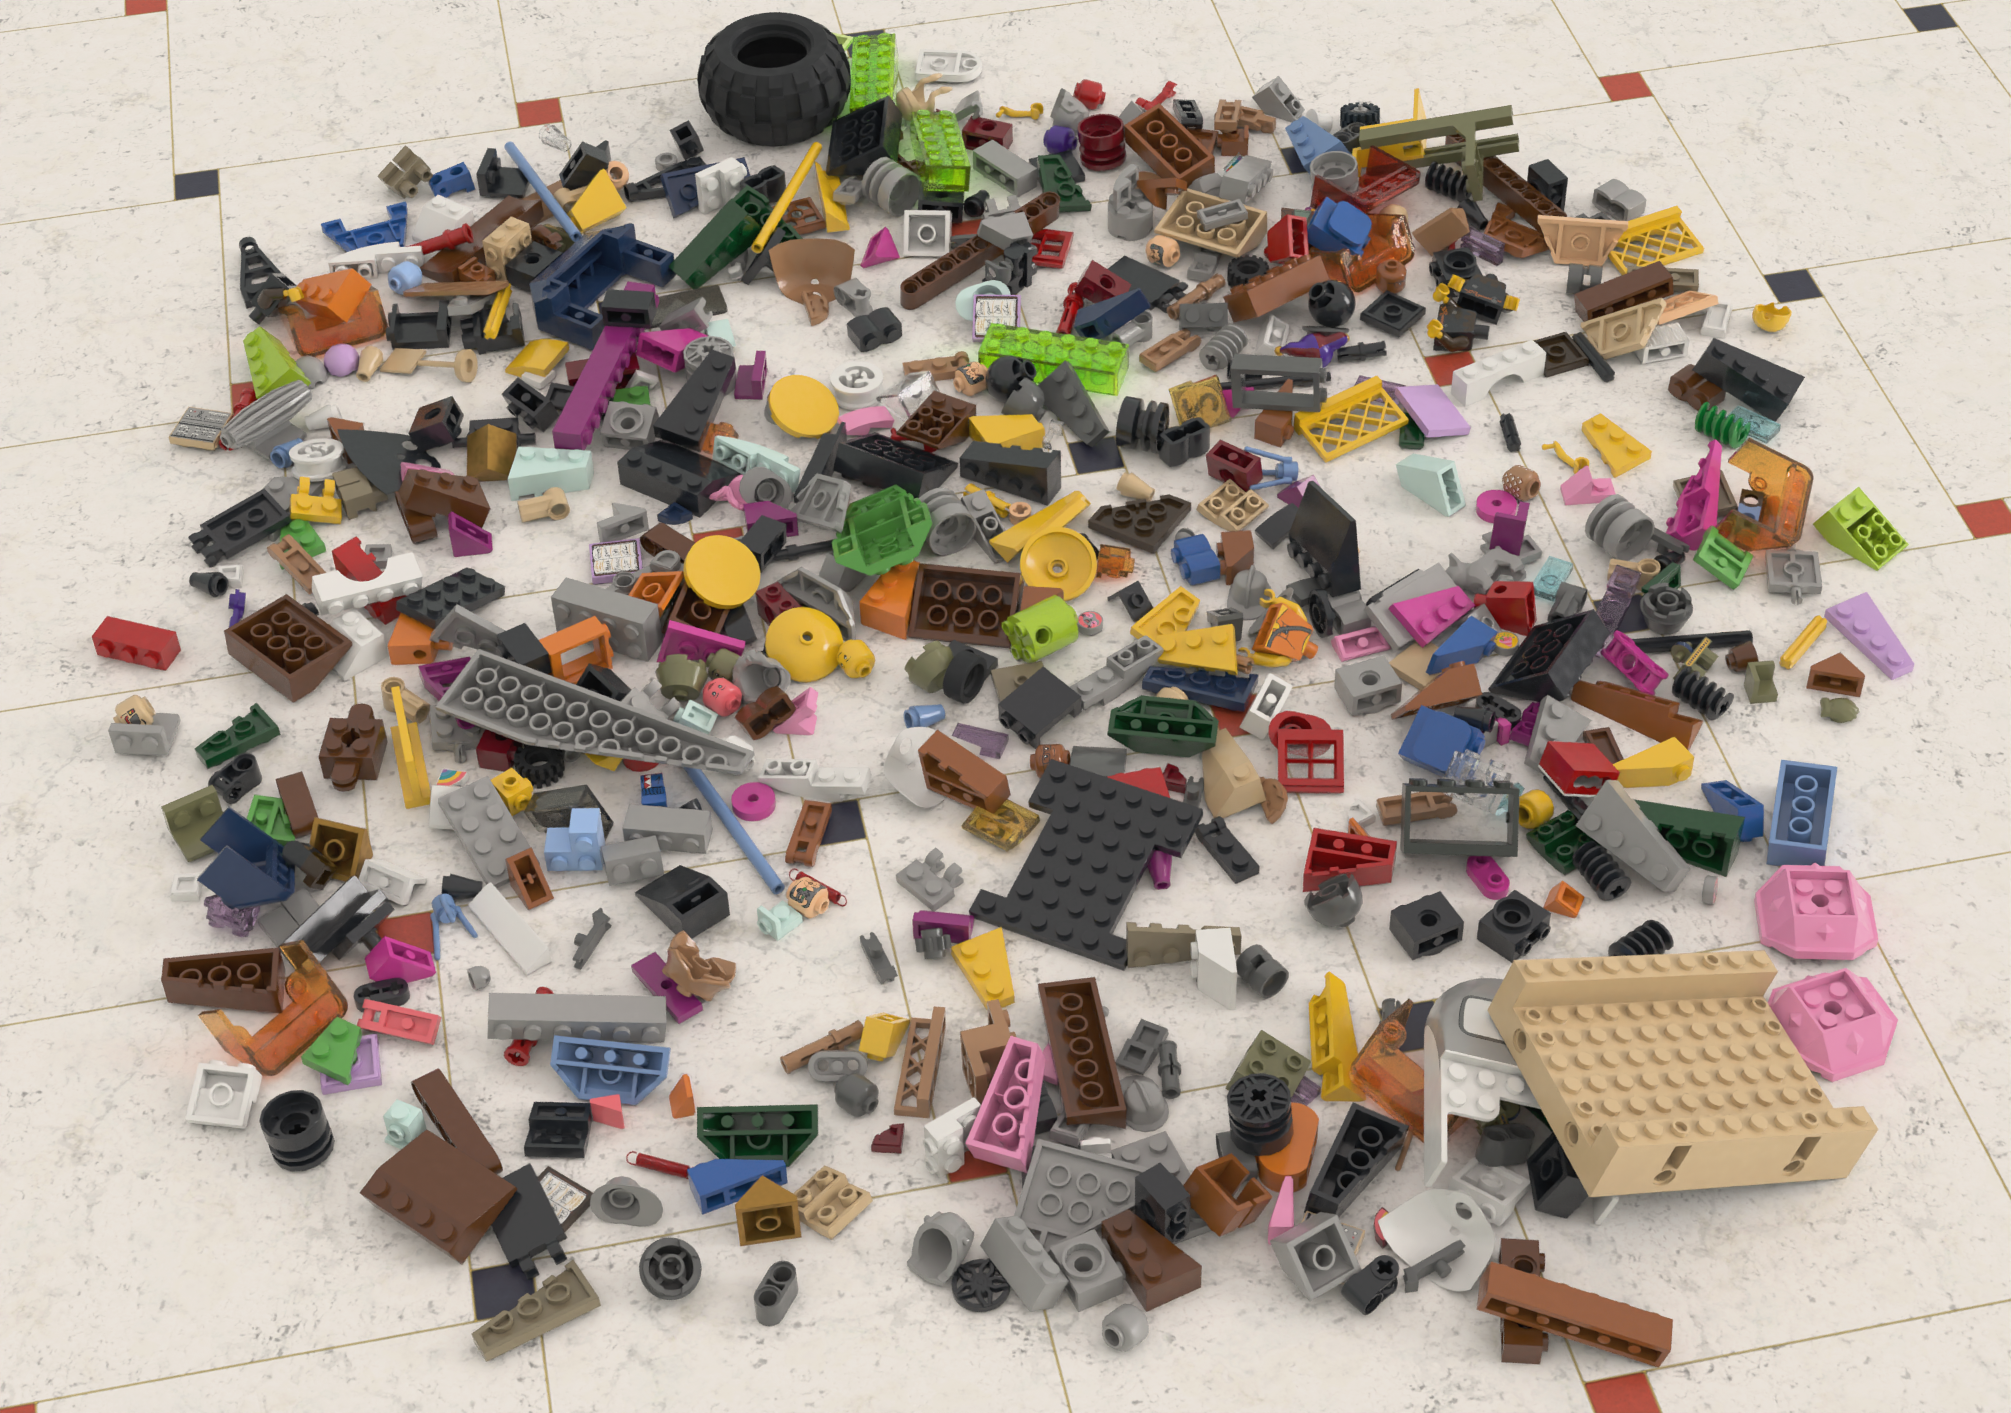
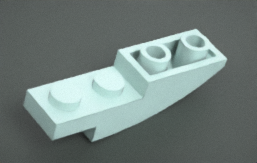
(744, 455)

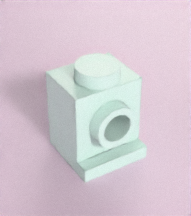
(403, 1124)

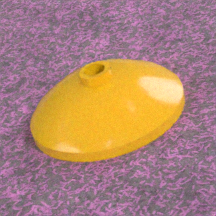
(1061, 549)
(804, 659)

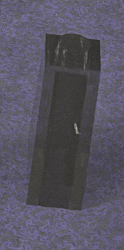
(554, 808)

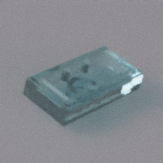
(1761, 427)
(1550, 577)

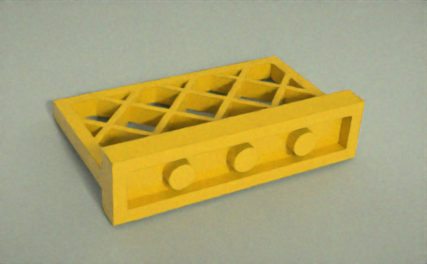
(1649, 225)
(1339, 407)
(409, 757)

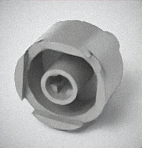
(1132, 219)

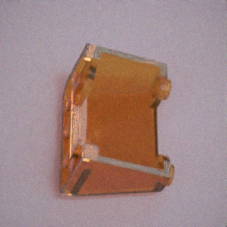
(1388, 241)
(319, 334)

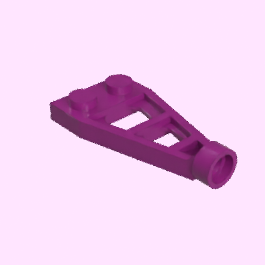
(441, 673)

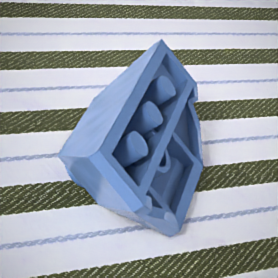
(609, 1068)

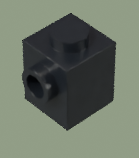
(686, 140)

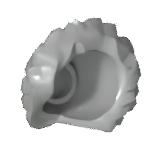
(757, 673)

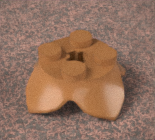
(694, 973)

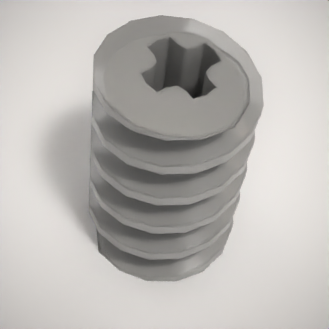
(1222, 347)

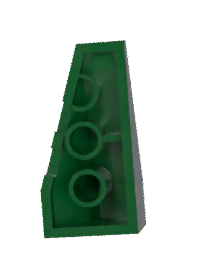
(759, 209)

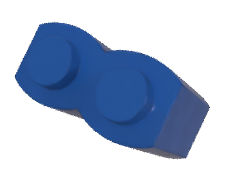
(1196, 559)

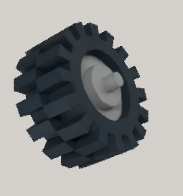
(1363, 113)

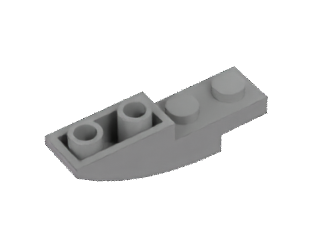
(1119, 674)

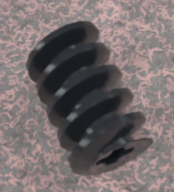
(1446, 182)
(1701, 694)
(1601, 871)
(1646, 939)

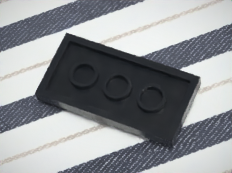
(462, 588)

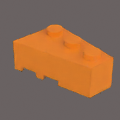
(333, 294)
(890, 600)

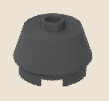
(1666, 608)
(670, 1268)

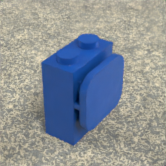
(1339, 227)
(1436, 737)

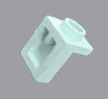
(696, 717)
(778, 920)

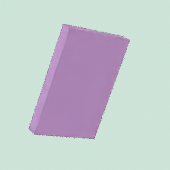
(1432, 410)

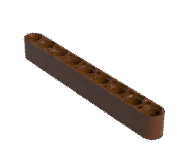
(1513, 189)
(971, 256)

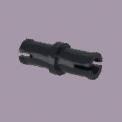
(1361, 351)

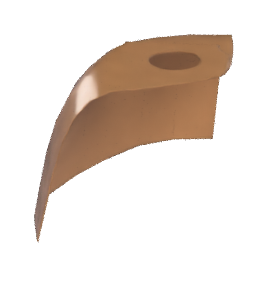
(802, 260)

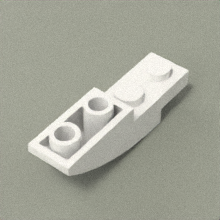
(376, 259)
(809, 780)

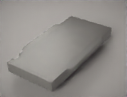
(1413, 586)

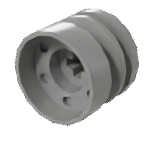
(1338, 168)
(890, 186)
(699, 348)
(951, 522)
(1619, 528)

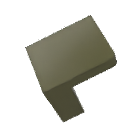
(1760, 683)

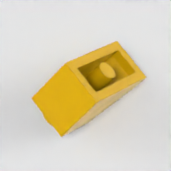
(882, 1035)

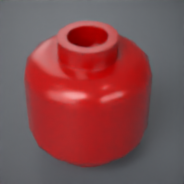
(1089, 93)

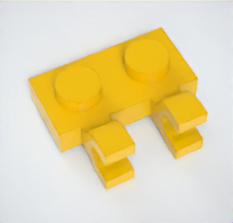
(315, 508)

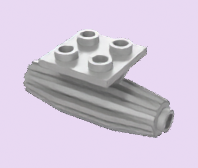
(267, 420)

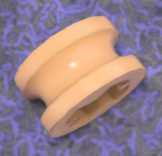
(1018, 512)

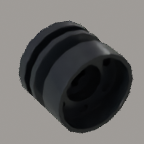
(1141, 424)
(1260, 1114)
(297, 1130)

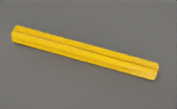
(497, 312)

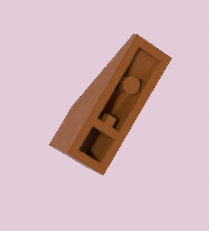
(1275, 425)

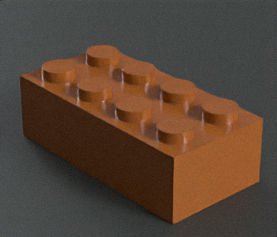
(1168, 146)
(1275, 287)

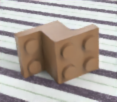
(983, 1049)

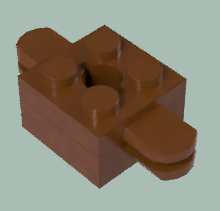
(353, 748)

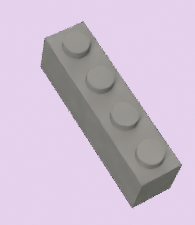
(1245, 179)

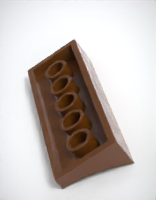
(445, 264)
(1082, 1053)

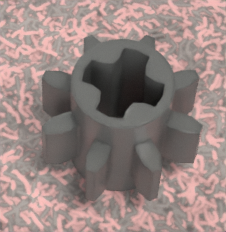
(933, 943)

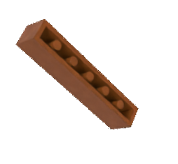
(1575, 1314)

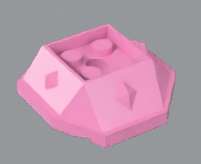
(1815, 913)
(1835, 1022)

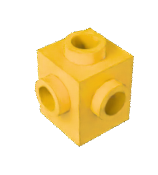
(513, 790)

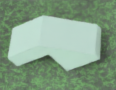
(721, 329)

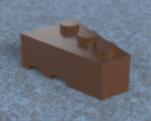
(1151, 1262)

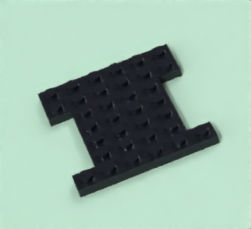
(1087, 861)

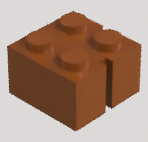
(1212, 1194)

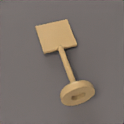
(406, 360)

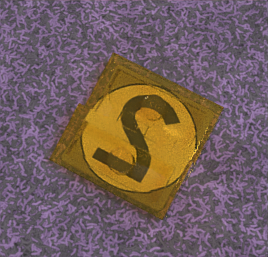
(1201, 400)
(1004, 827)

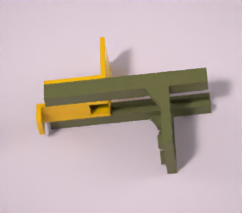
(1408, 140)

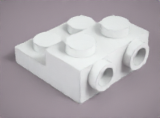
(719, 184)
(223, 1094)
(947, 1137)
(1492, 1188)

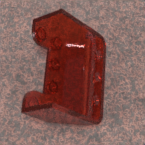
(1383, 182)

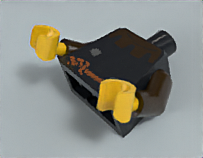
(273, 294)
(1484, 296)
(1454, 325)

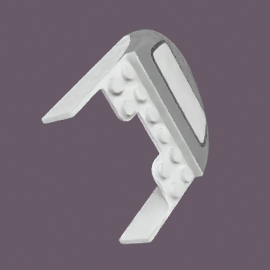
(1470, 1073)

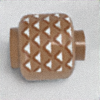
(1521, 482)

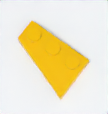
(1616, 446)
(1169, 616)
(1201, 648)
(986, 967)

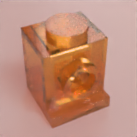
(1114, 561)

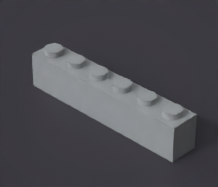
(577, 1016)

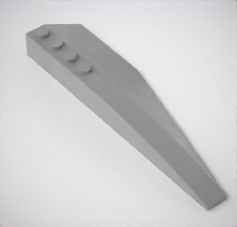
(572, 718)

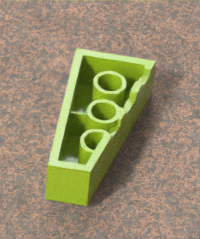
(270, 362)

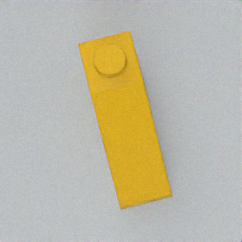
(1656, 766)

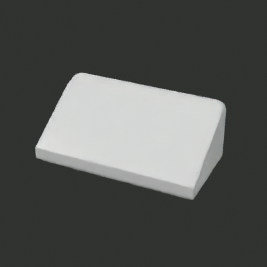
(1271, 334)

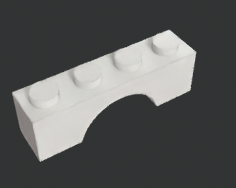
(1475, 380)
(337, 593)

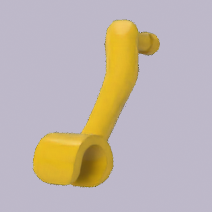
(1036, 109)
(1577, 464)

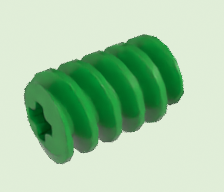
(1721, 428)

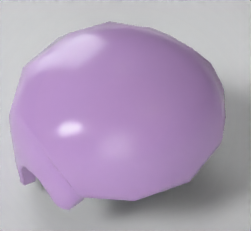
(341, 360)

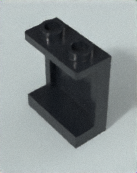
(419, 330)
(1038, 706)

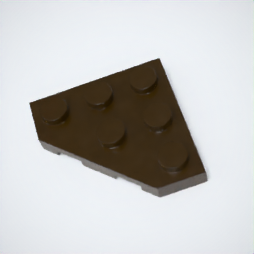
(1141, 522)

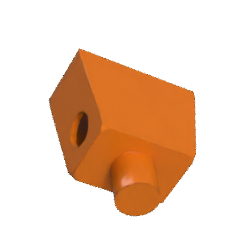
(411, 643)

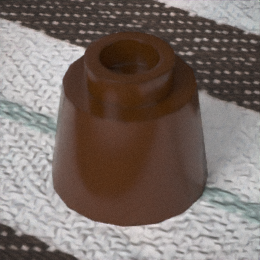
(1740, 656)

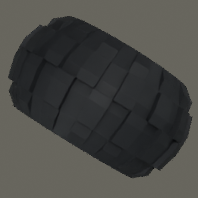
(774, 79)

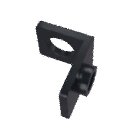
(1134, 600)

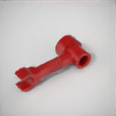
(1167, 92)

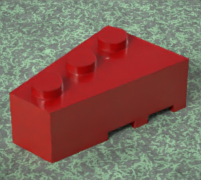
(358, 566)
(1339, 853)

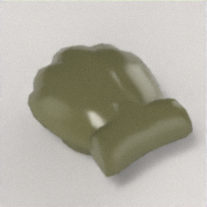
(1838, 709)

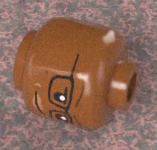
(1391, 276)
(1045, 753)

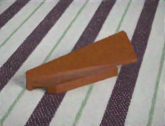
(1638, 711)

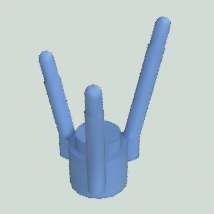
(1286, 470)
(446, 912)

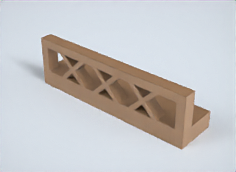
(926, 1067)

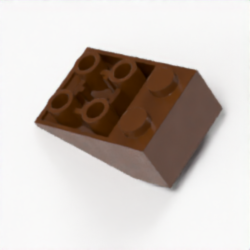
(939, 421)

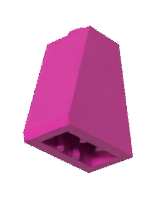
(666, 347)

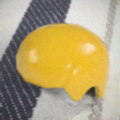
(1771, 318)

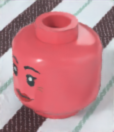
(722, 696)

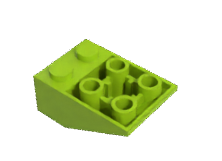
(1861, 530)

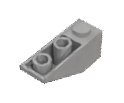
(987, 522)

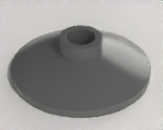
(1325, 331)

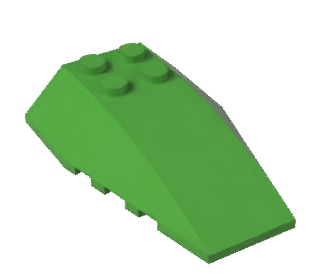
(882, 531)

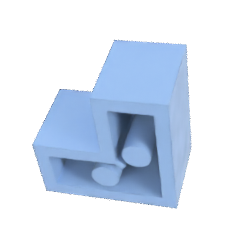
(577, 845)

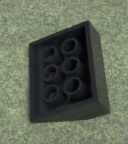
(864, 138)
(888, 462)
(674, 475)
(1325, 542)
(1552, 658)

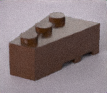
(442, 493)

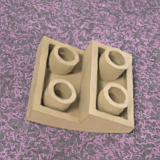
(1232, 507)
(830, 1202)

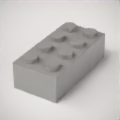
(631, 621)

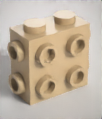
(506, 244)

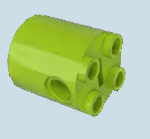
(1041, 629)

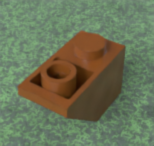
(1236, 552)

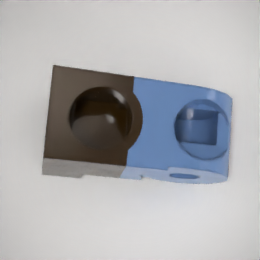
(1751, 510)

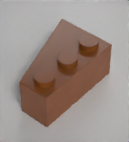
(961, 774)

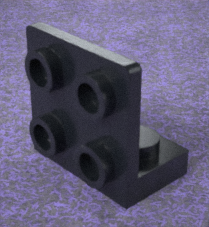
(498, 180)

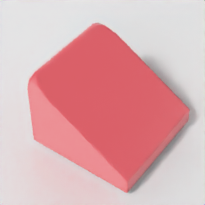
(608, 1110)

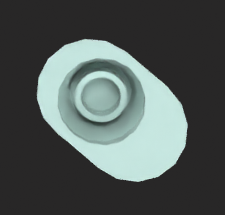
(965, 298)

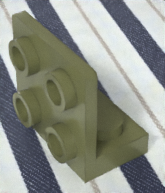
(191, 818)
(1273, 1058)

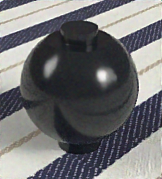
(1331, 303)
(1006, 374)

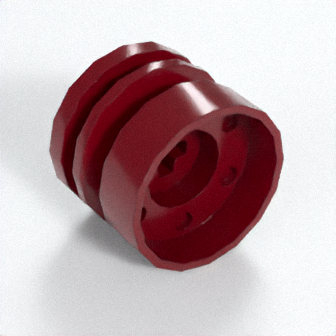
(1101, 142)

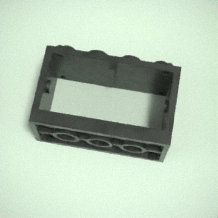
(1461, 847)

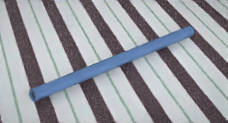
(543, 191)
(736, 830)

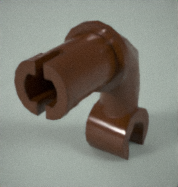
(550, 239)

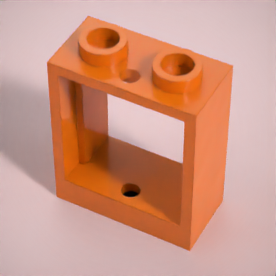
(573, 637)

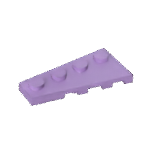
(1869, 631)

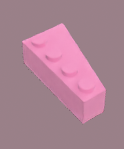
(1009, 1111)

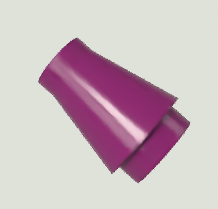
(1160, 869)

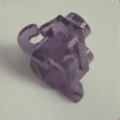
(238, 919)

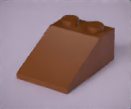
(1453, 687)

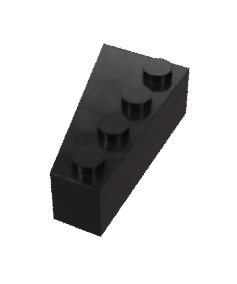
(1749, 378)
(1013, 470)
(1356, 1157)

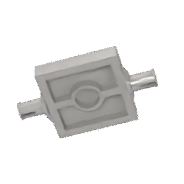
(1793, 572)
(449, 736)

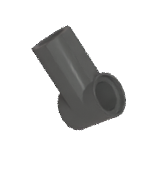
(1567, 601)

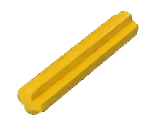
(1803, 642)

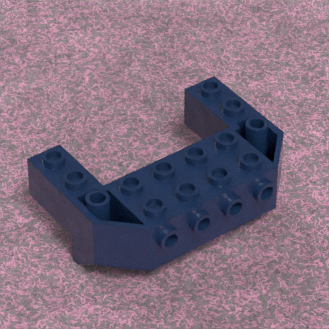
(585, 273)

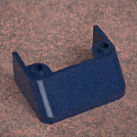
(248, 864)

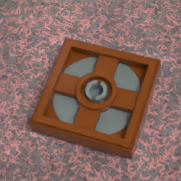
(804, 216)

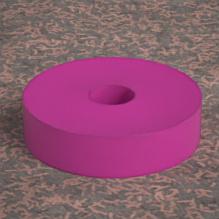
(1495, 501)
(744, 805)

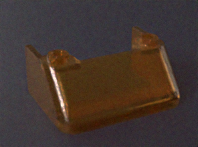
(1784, 504)
(313, 1008)
(1393, 1077)

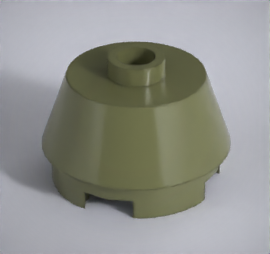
(930, 667)
(681, 677)

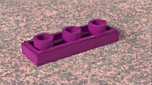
(650, 974)

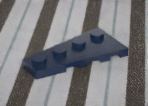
(682, 189)
(1208, 689)

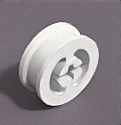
(856, 384)
(317, 459)

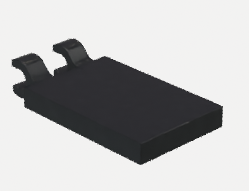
(1155, 285)
(239, 527)
(528, 1223)

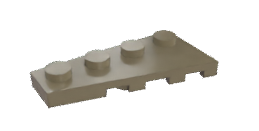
(1165, 945)
(551, 1306)

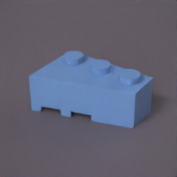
(1311, 140)

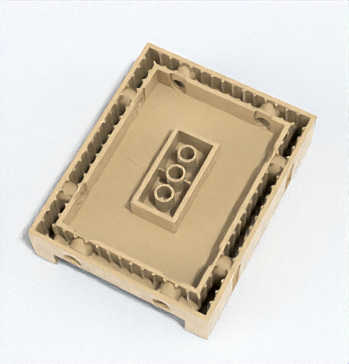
(1672, 1073)

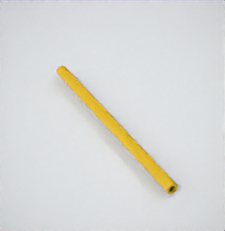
(786, 198)

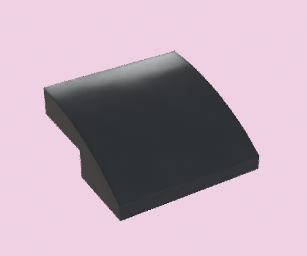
(558, 1130)

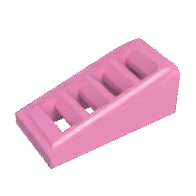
(1283, 1213)

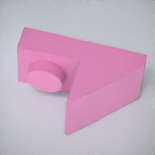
(1584, 489)
(803, 719)

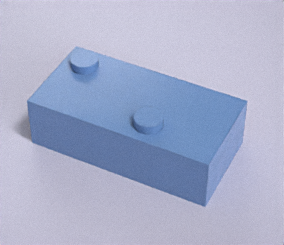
(1801, 814)

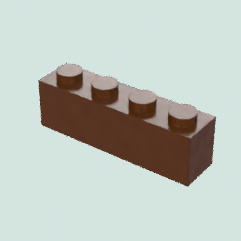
(1624, 292)

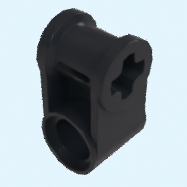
(237, 778)
(1372, 1284)

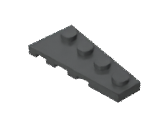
(1073, 405)

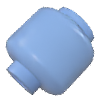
(404, 276)

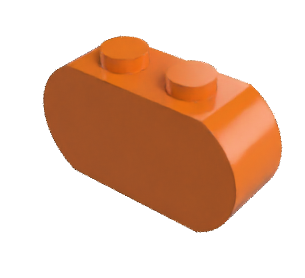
(1296, 1157)

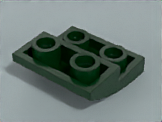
(1559, 841)

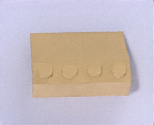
(1231, 239)

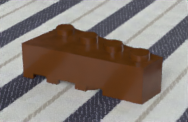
(227, 980)

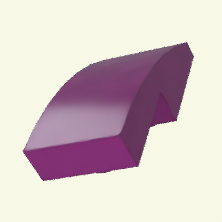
(1523, 730)

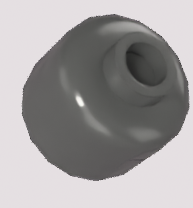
(856, 1094)

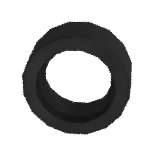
(964, 676)

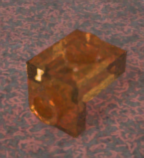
(720, 429)

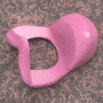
(731, 494)

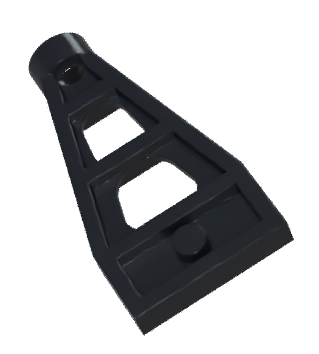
(642, 189)
(251, 257)

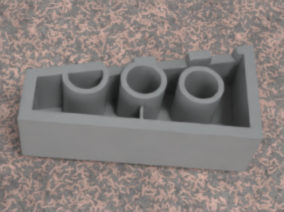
(1627, 833)

